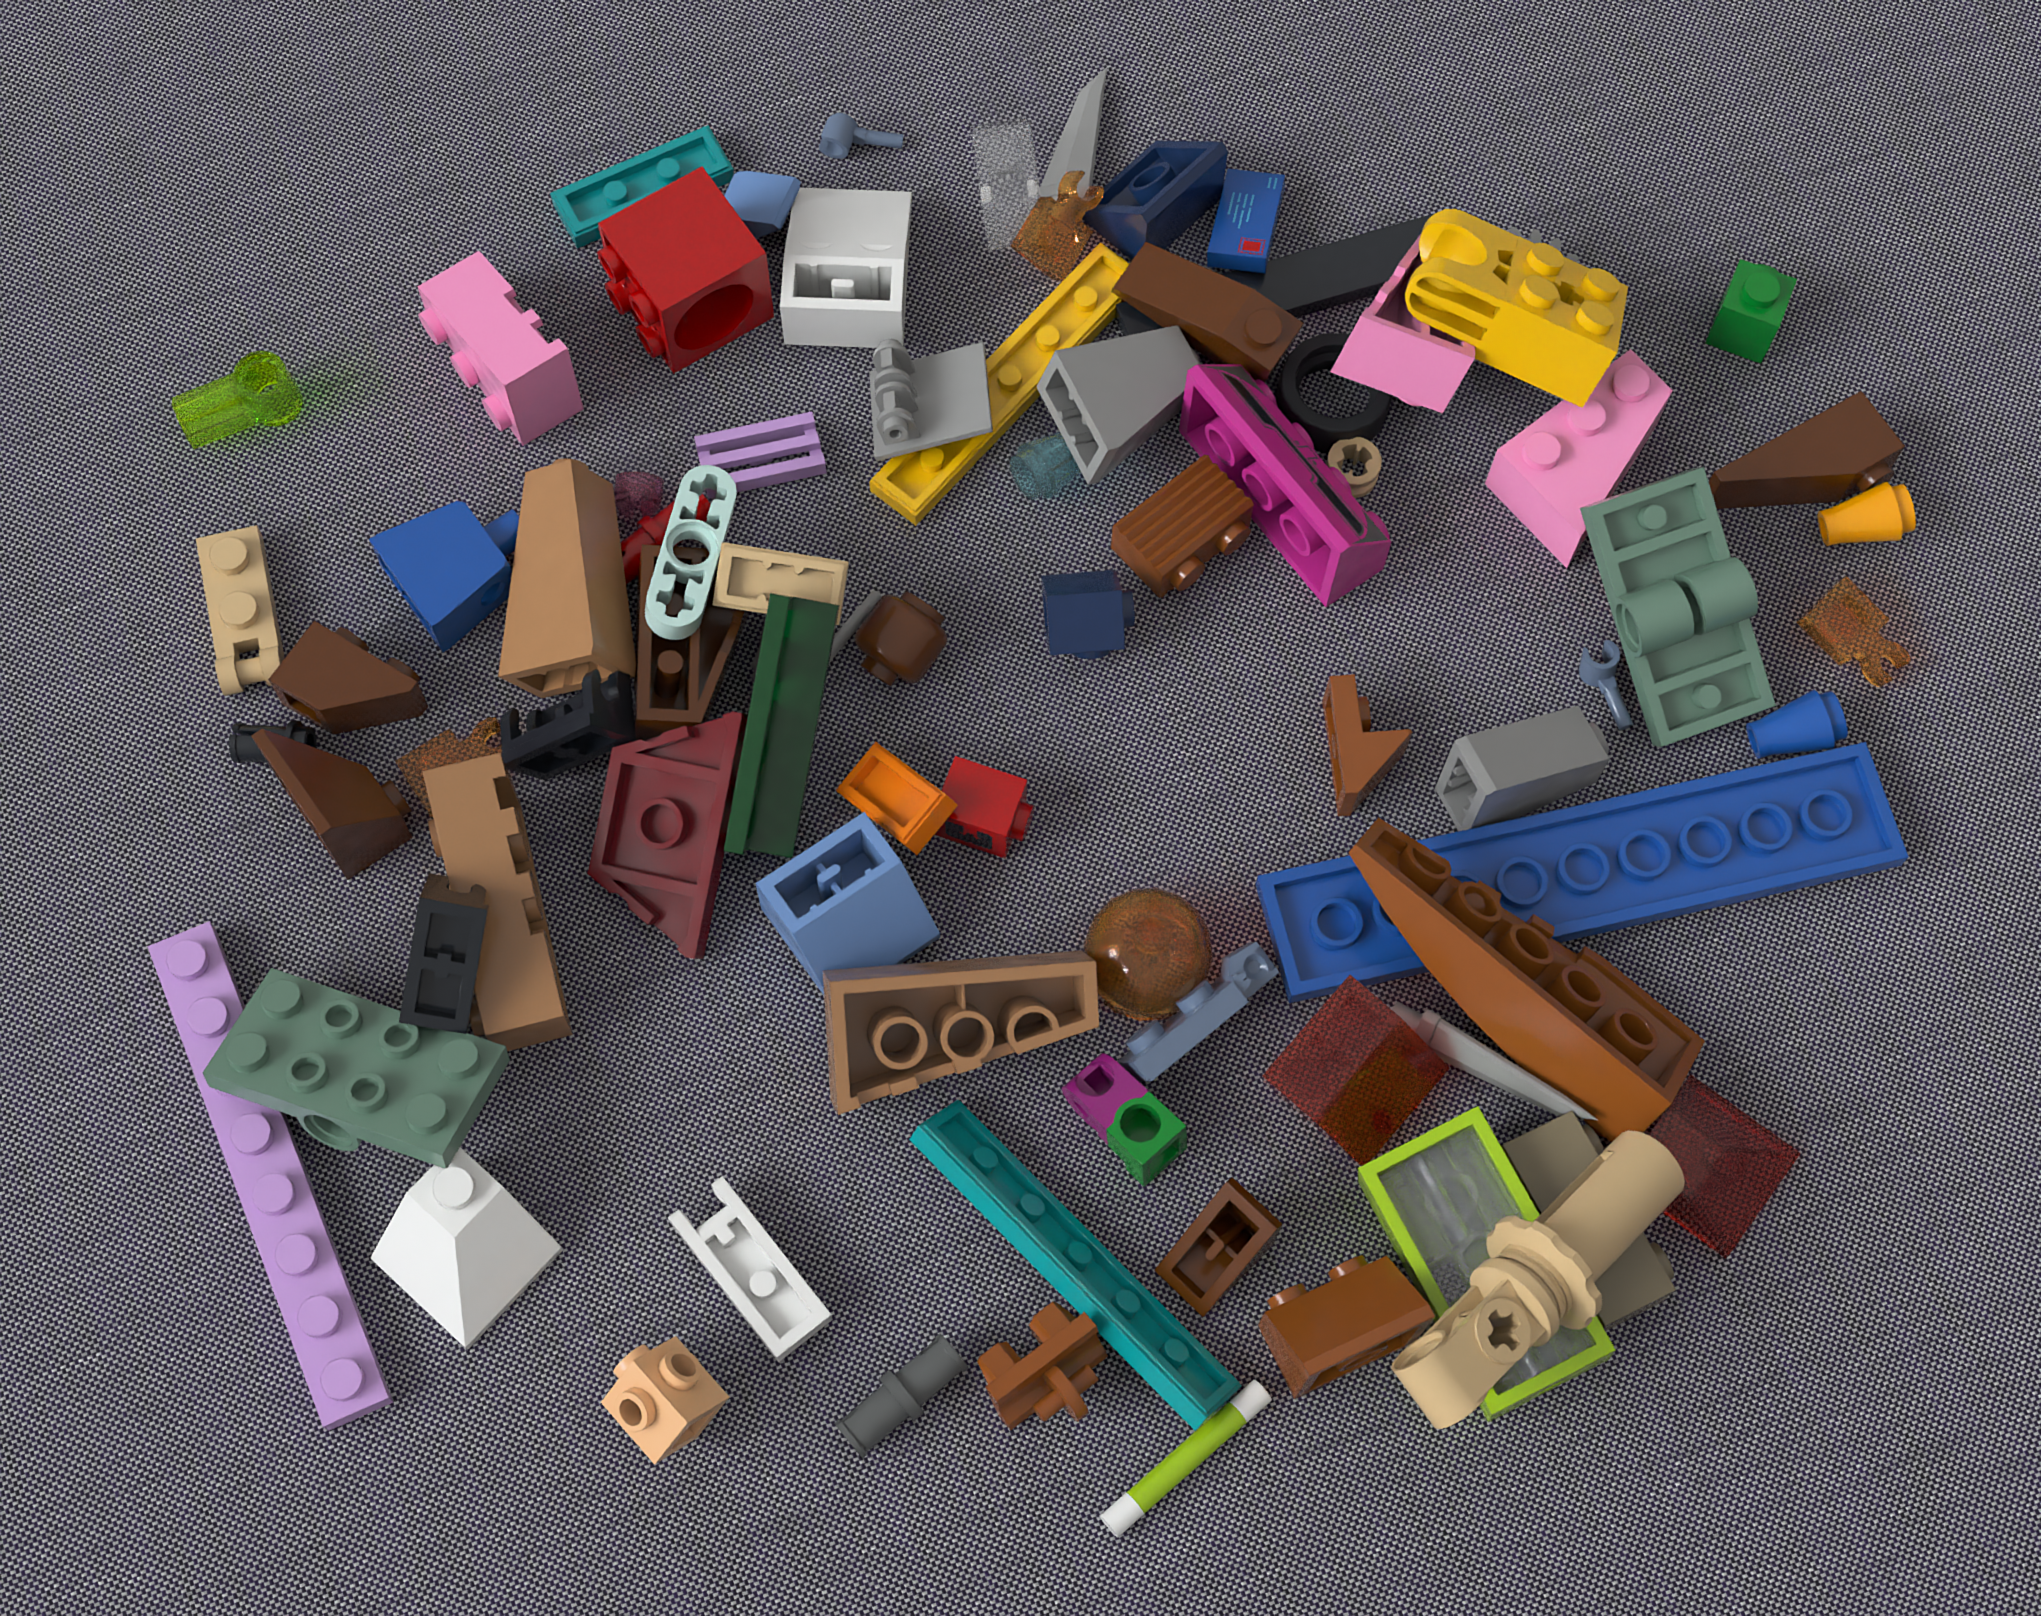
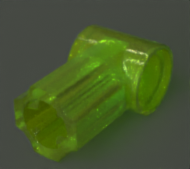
(235, 400)

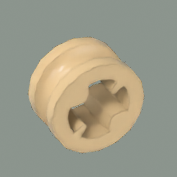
(1358, 450)

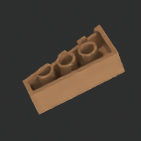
(486, 843)
(946, 1017)

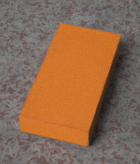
(896, 798)

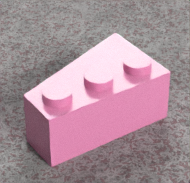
(500, 348)
(1401, 353)
(1578, 454)

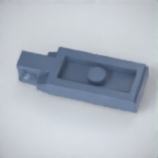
(1201, 1012)

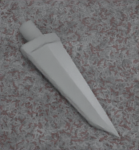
(1078, 141)
(1482, 1062)

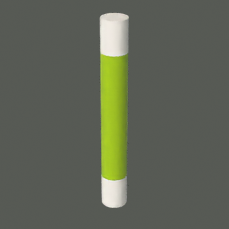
(1185, 1458)

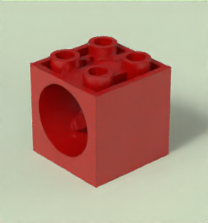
(685, 270)

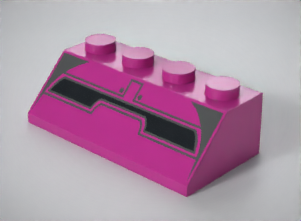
(1294, 493)

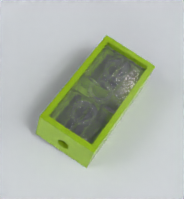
(1437, 1208)

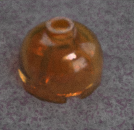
(1148, 952)

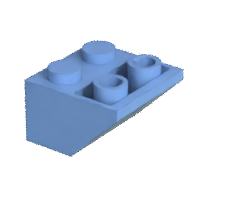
(847, 903)

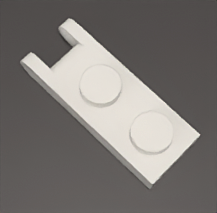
(754, 1274)

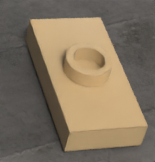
(751, 573)

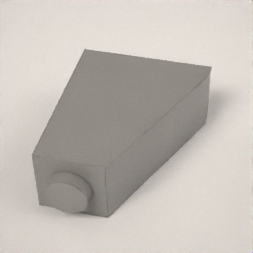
(1116, 394)
(1520, 767)

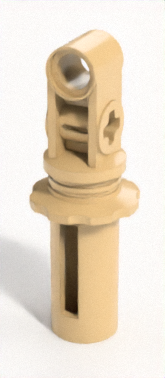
(1539, 1277)

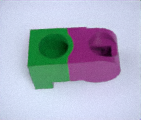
(1127, 1117)

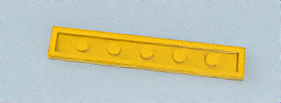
(1065, 319)

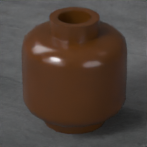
(901, 638)

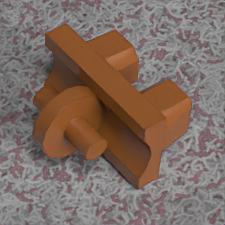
(1050, 1374)

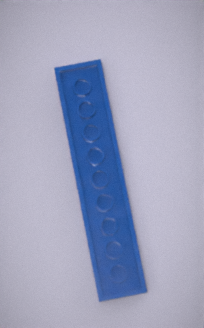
(1605, 864)

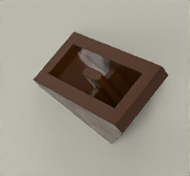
(1219, 1247)

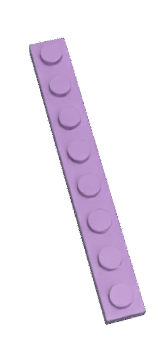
(273, 1191)

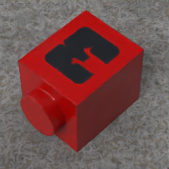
(989, 807)

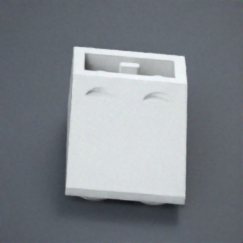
(846, 267)

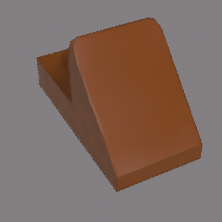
(1356, 754)

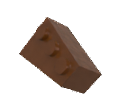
(680, 677)

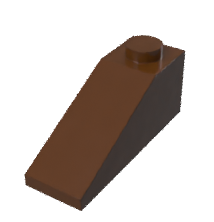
(1212, 311)
(1814, 462)

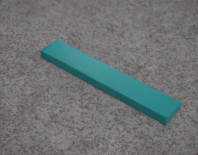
(1076, 1263)

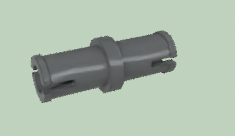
(901, 1395)

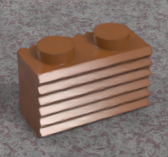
(1183, 527)

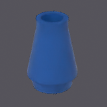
(1802, 725)

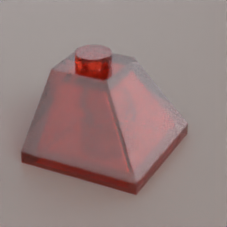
(1725, 1161)

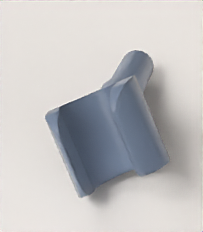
(843, 130)
(1604, 677)

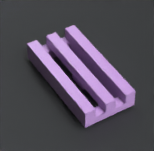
(759, 445)

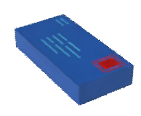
(1246, 221)

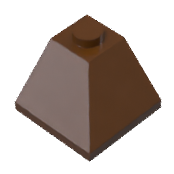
(339, 801)

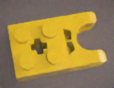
(1518, 304)

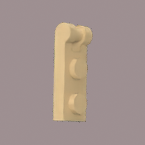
(240, 607)

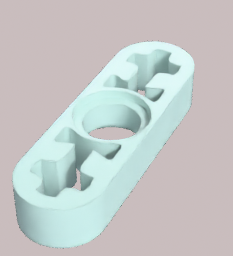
(698, 577)

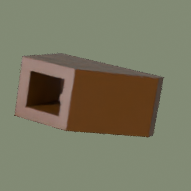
(342, 685)

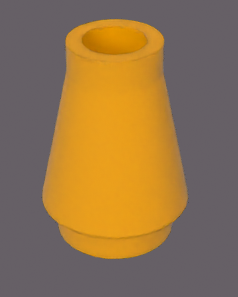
(1872, 516)

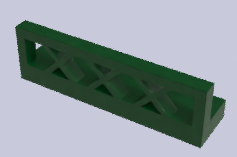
(781, 725)

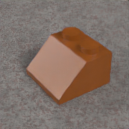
(1342, 1324)

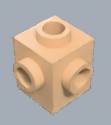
(663, 1398)

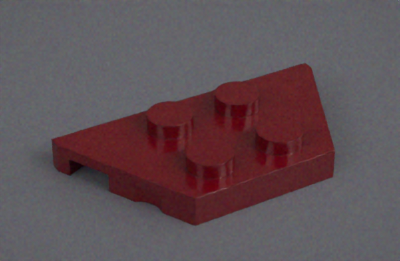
(668, 826)

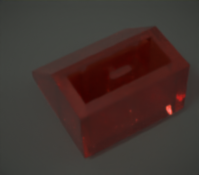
(1355, 1071)

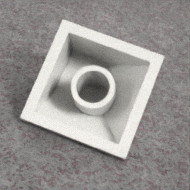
(463, 1247)

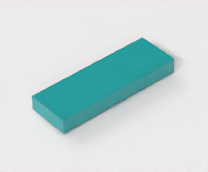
(621, 185)

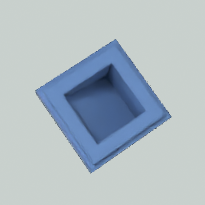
(762, 199)

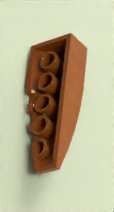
(1545, 1006)

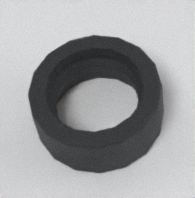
(1318, 354)

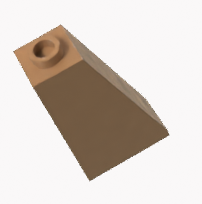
(566, 584)

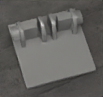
(927, 398)

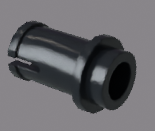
(244, 749)

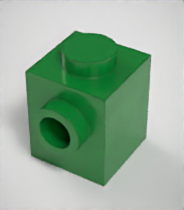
(1751, 310)

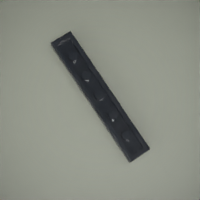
(1315, 276)

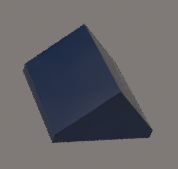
(1160, 194)

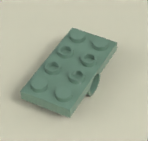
(1679, 606)
(356, 1069)

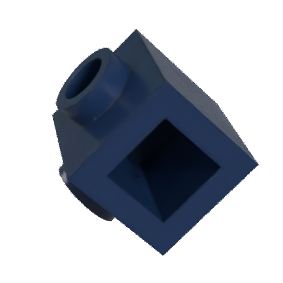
(1086, 613)

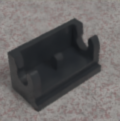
(571, 729)
(444, 956)

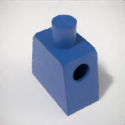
(449, 567)

